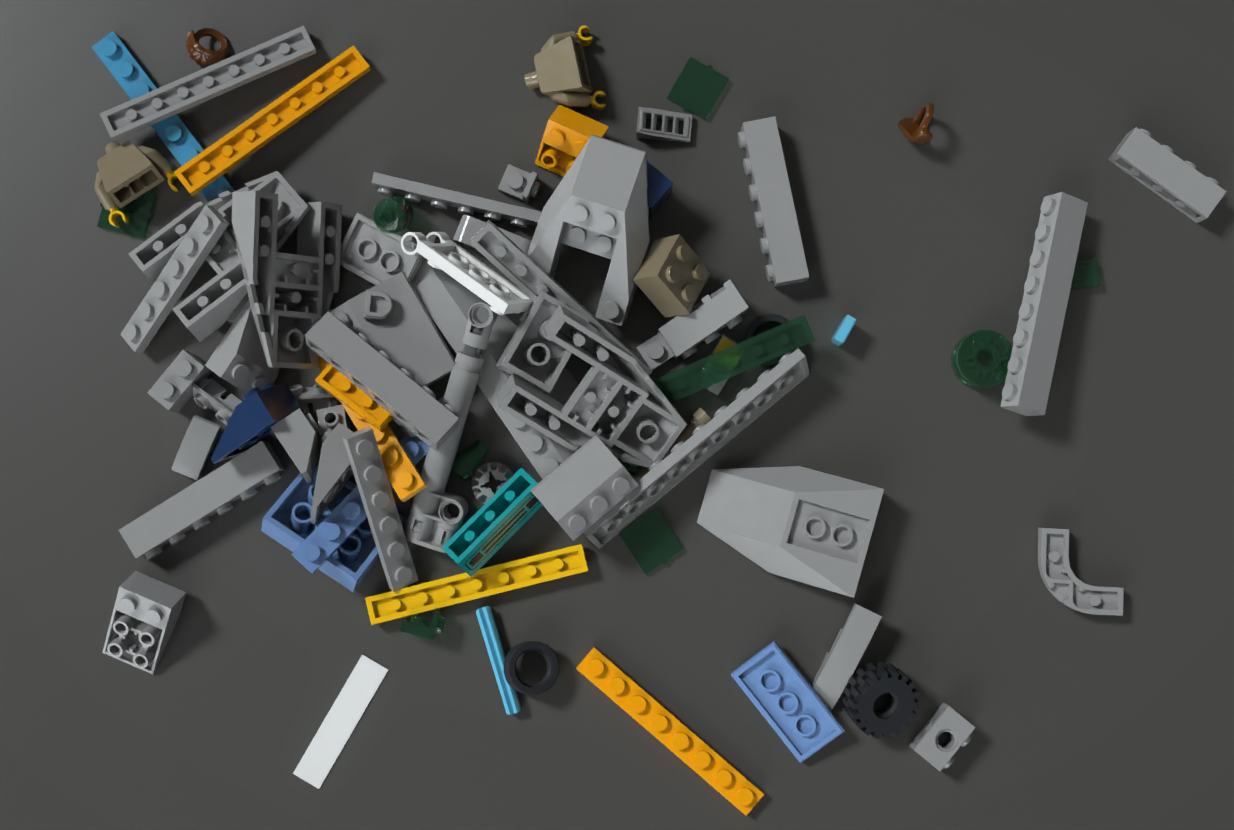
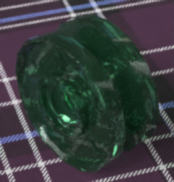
(966, 364)

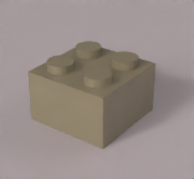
(672, 276)

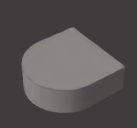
(377, 305)

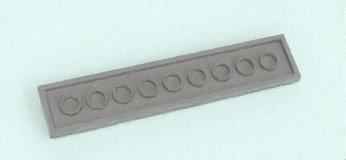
(705, 442)

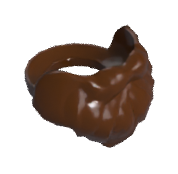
(203, 56)
(916, 128)

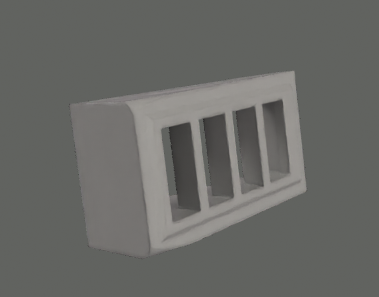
(655, 114)

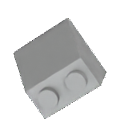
(300, 440)

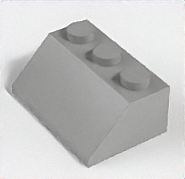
(584, 487)

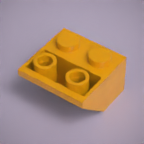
(565, 138)

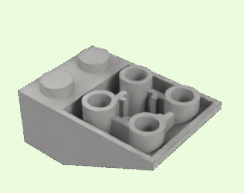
(143, 621)

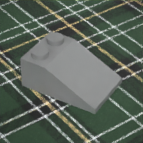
(529, 350)
(241, 355)
(333, 470)

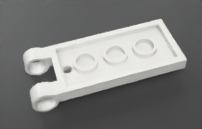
(469, 271)

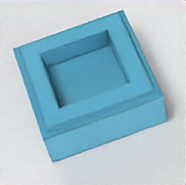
(843, 330)

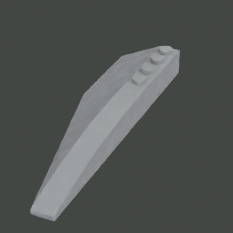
(449, 307)

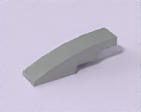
(845, 654)

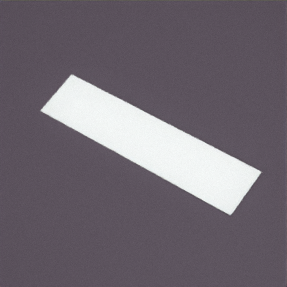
(340, 721)

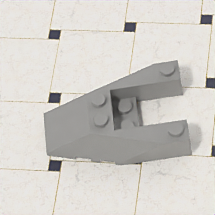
(603, 212)
(287, 289)
(216, 300)
(611, 401)

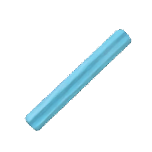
(497, 658)

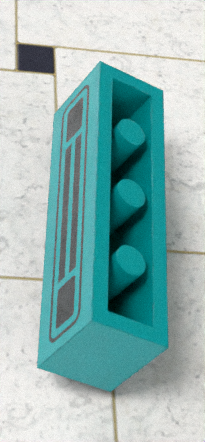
(494, 523)

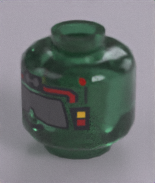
(393, 214)

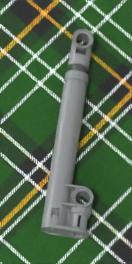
(429, 514)

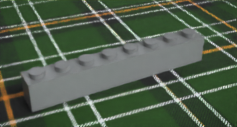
(1044, 304)

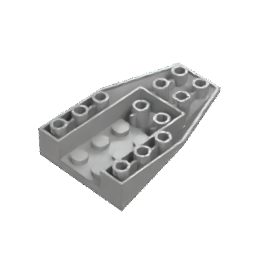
(794, 522)

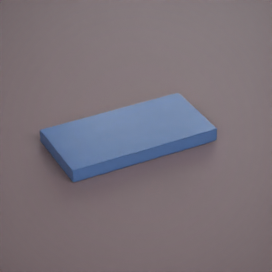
(788, 701)

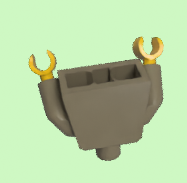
(563, 70)
(127, 174)

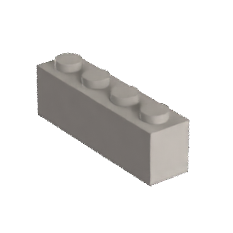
(1167, 174)

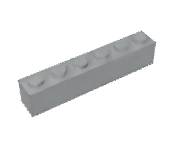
(774, 202)
(382, 380)
(202, 500)

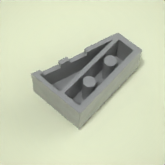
(704, 321)

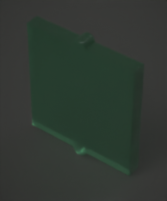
(697, 88)
(139, 214)
(651, 541)

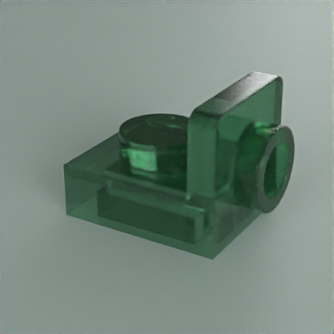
(419, 627)

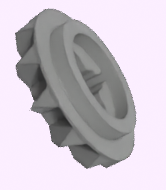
(481, 477)

